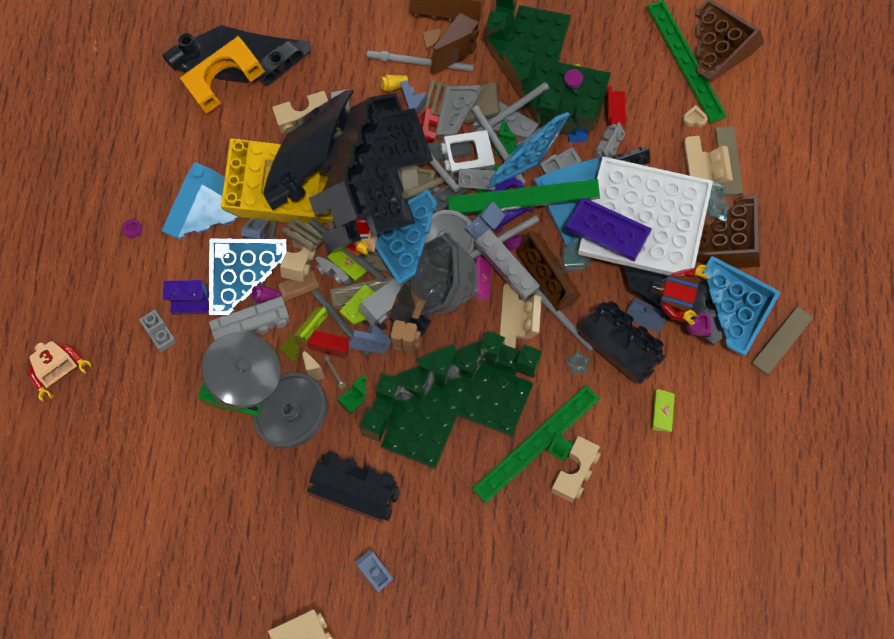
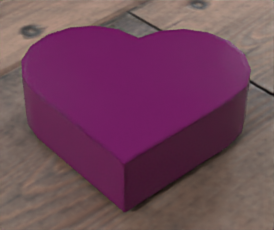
(702, 325)

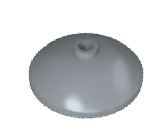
(453, 224)

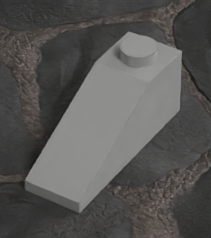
(379, 304)

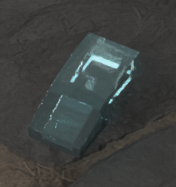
(717, 206)

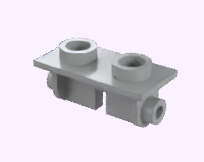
(614, 135)
(475, 179)

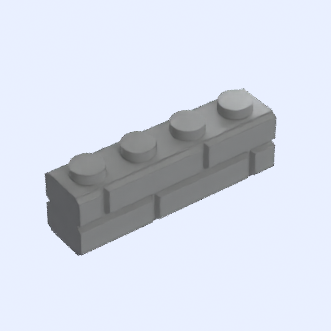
(507, 265)
(252, 319)

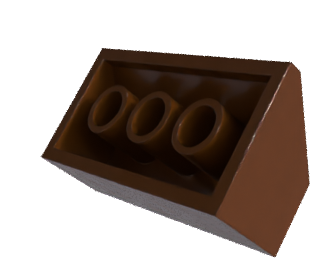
(447, 8)
(547, 271)

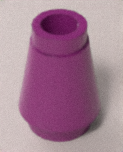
(262, 293)

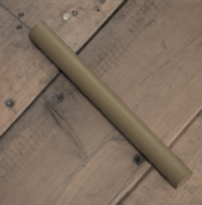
(419, 189)

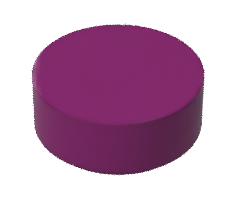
(573, 79)
(132, 228)
(513, 242)

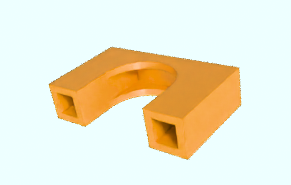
(231, 55)

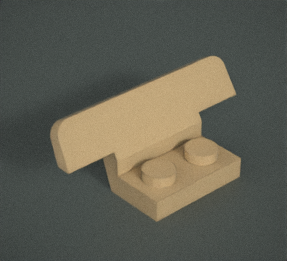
(705, 165)
(518, 317)

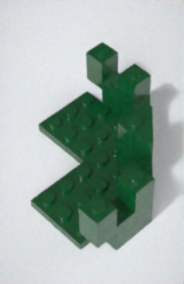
(530, 54)
(449, 384)

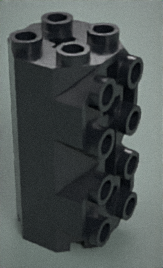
(625, 346)
(354, 488)

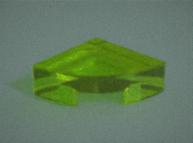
(290, 348)

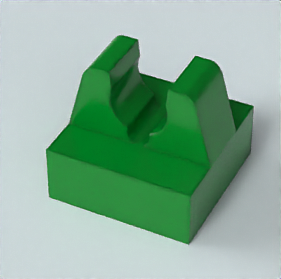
(560, 447)

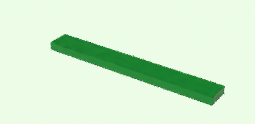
(686, 61)
(526, 196)
(535, 444)

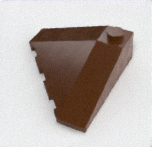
(723, 40)
(735, 239)

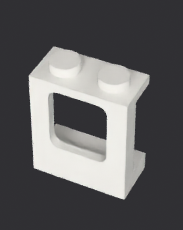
(483, 149)

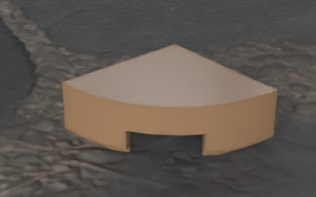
(431, 38)

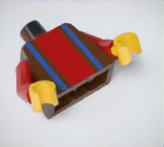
(679, 293)

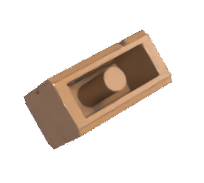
(405, 337)

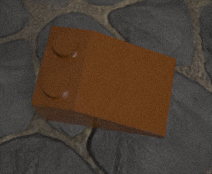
(455, 43)

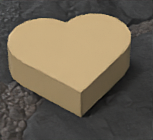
(695, 117)

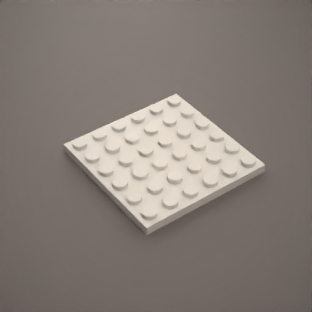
(658, 199)

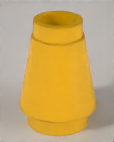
(392, 82)

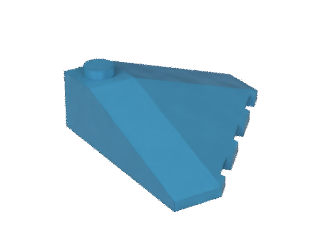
(529, 151)
(198, 204)
(562, 212)
(405, 245)
(237, 267)
(740, 303)

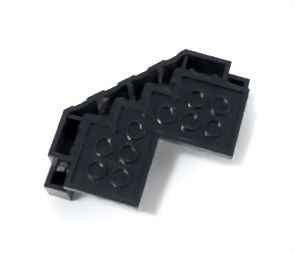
(364, 168)

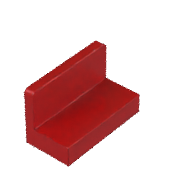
(616, 107)
(328, 344)

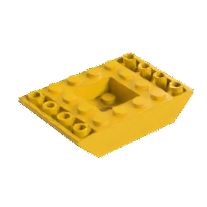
(245, 181)

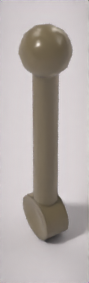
(341, 384)

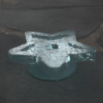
(578, 368)

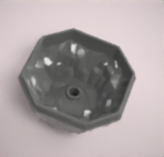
(444, 276)

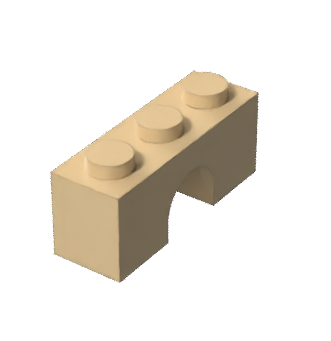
(287, 116)
(297, 265)
(569, 485)

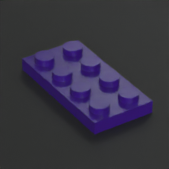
(608, 229)

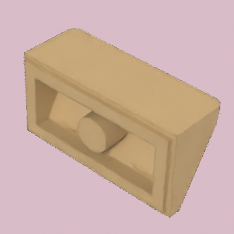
(312, 367)

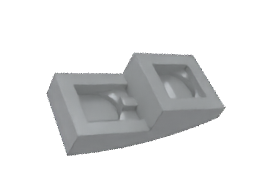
(563, 160)

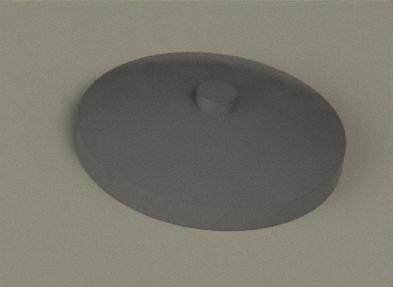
(240, 370)
(292, 412)

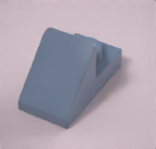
(412, 100)
(486, 220)
(255, 229)
(373, 340)
(373, 570)

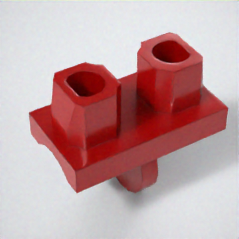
(428, 119)

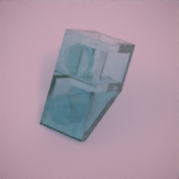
(571, 259)

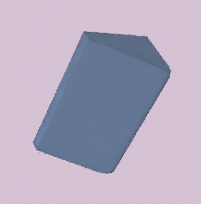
(647, 315)

